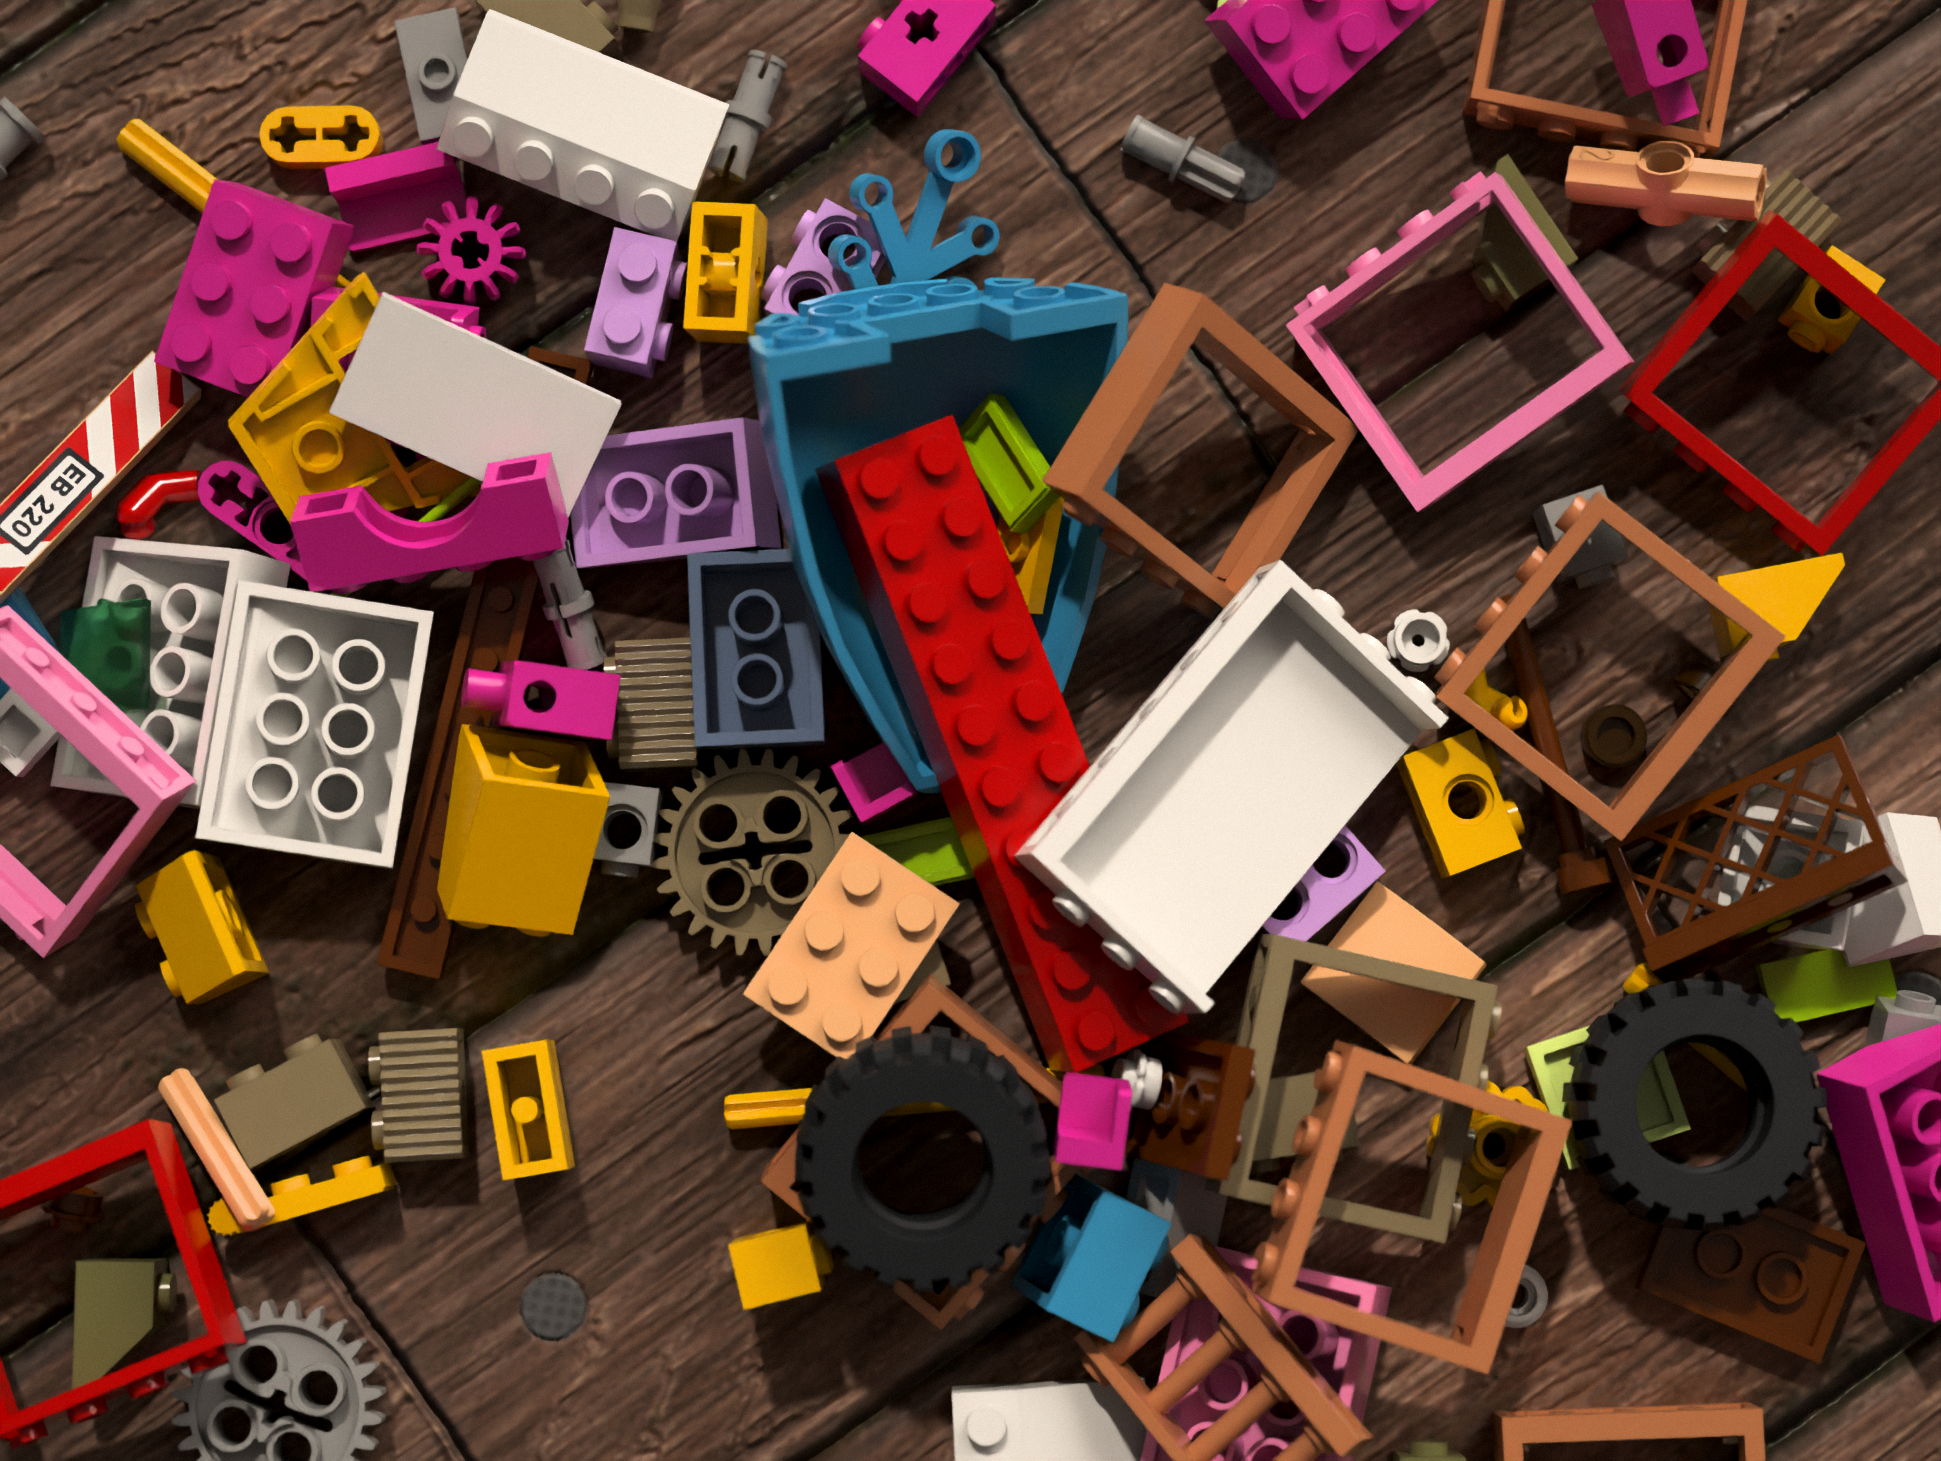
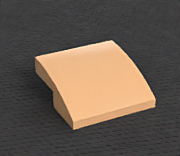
(1386, 1012)

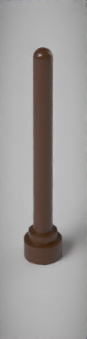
(1579, 863)

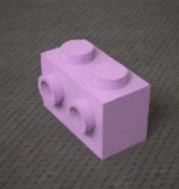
(634, 303)

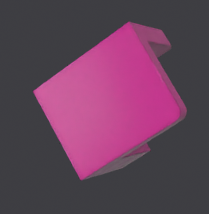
(874, 784)
(1092, 1121)

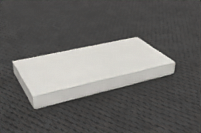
(469, 398)

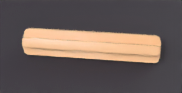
(216, 1149)

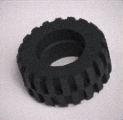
(1780, 1105)
(939, 1242)

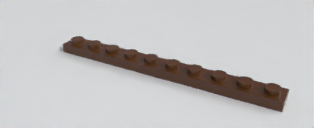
(490, 633)

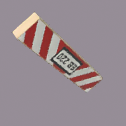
(89, 466)

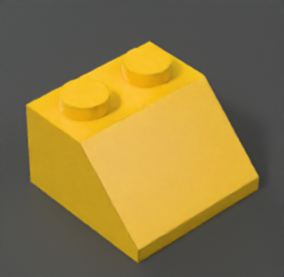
(199, 928)

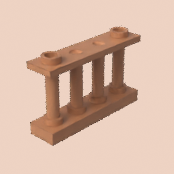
(1244, 1326)

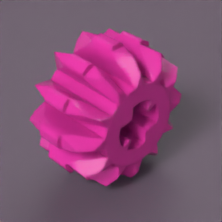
(486, 236)

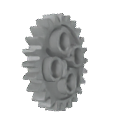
(299, 1349)

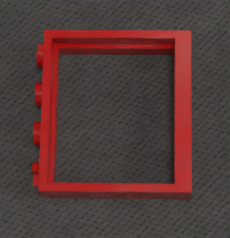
(1701, 452)
(80, 1167)

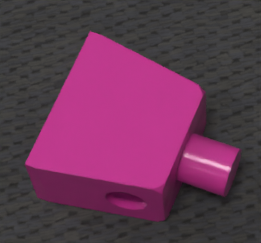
(1634, 35)
(569, 704)

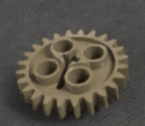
(750, 794)

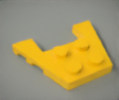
(310, 451)

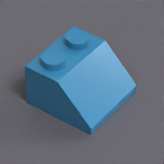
(1093, 1258)

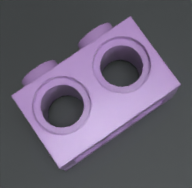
(809, 266)
(1324, 897)

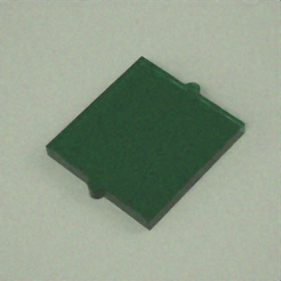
(111, 649)

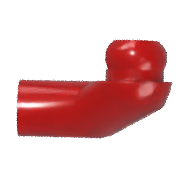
(149, 495)

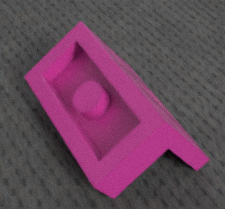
(395, 194)

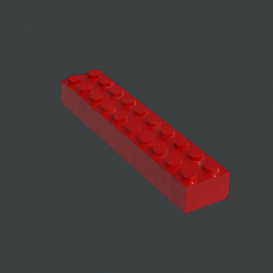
(985, 720)

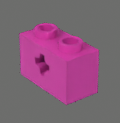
(919, 71)

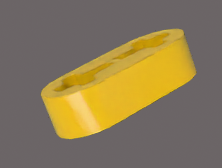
(319, 122)

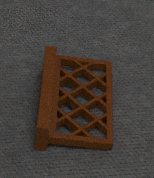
(1774, 910)

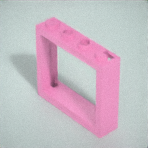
(1374, 270)
(113, 747)

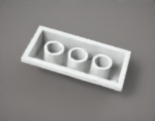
(582, 126)

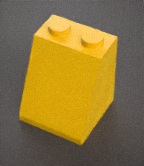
(520, 831)

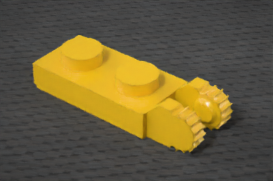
(298, 1197)

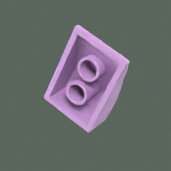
(676, 495)

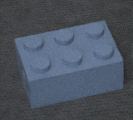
(754, 654)

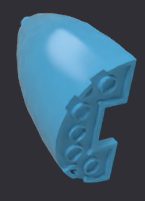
(893, 361)

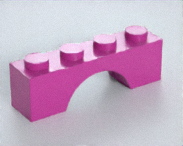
(355, 541)

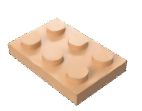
(851, 948)

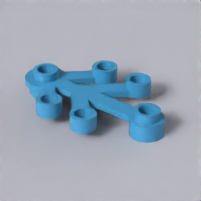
(911, 255)

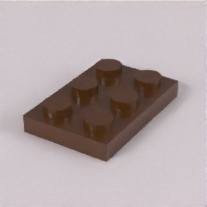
(1197, 1106)
(1764, 1278)

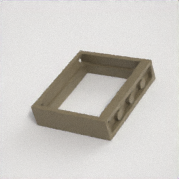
(1453, 1139)

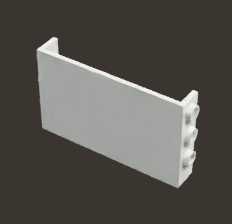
(1228, 785)

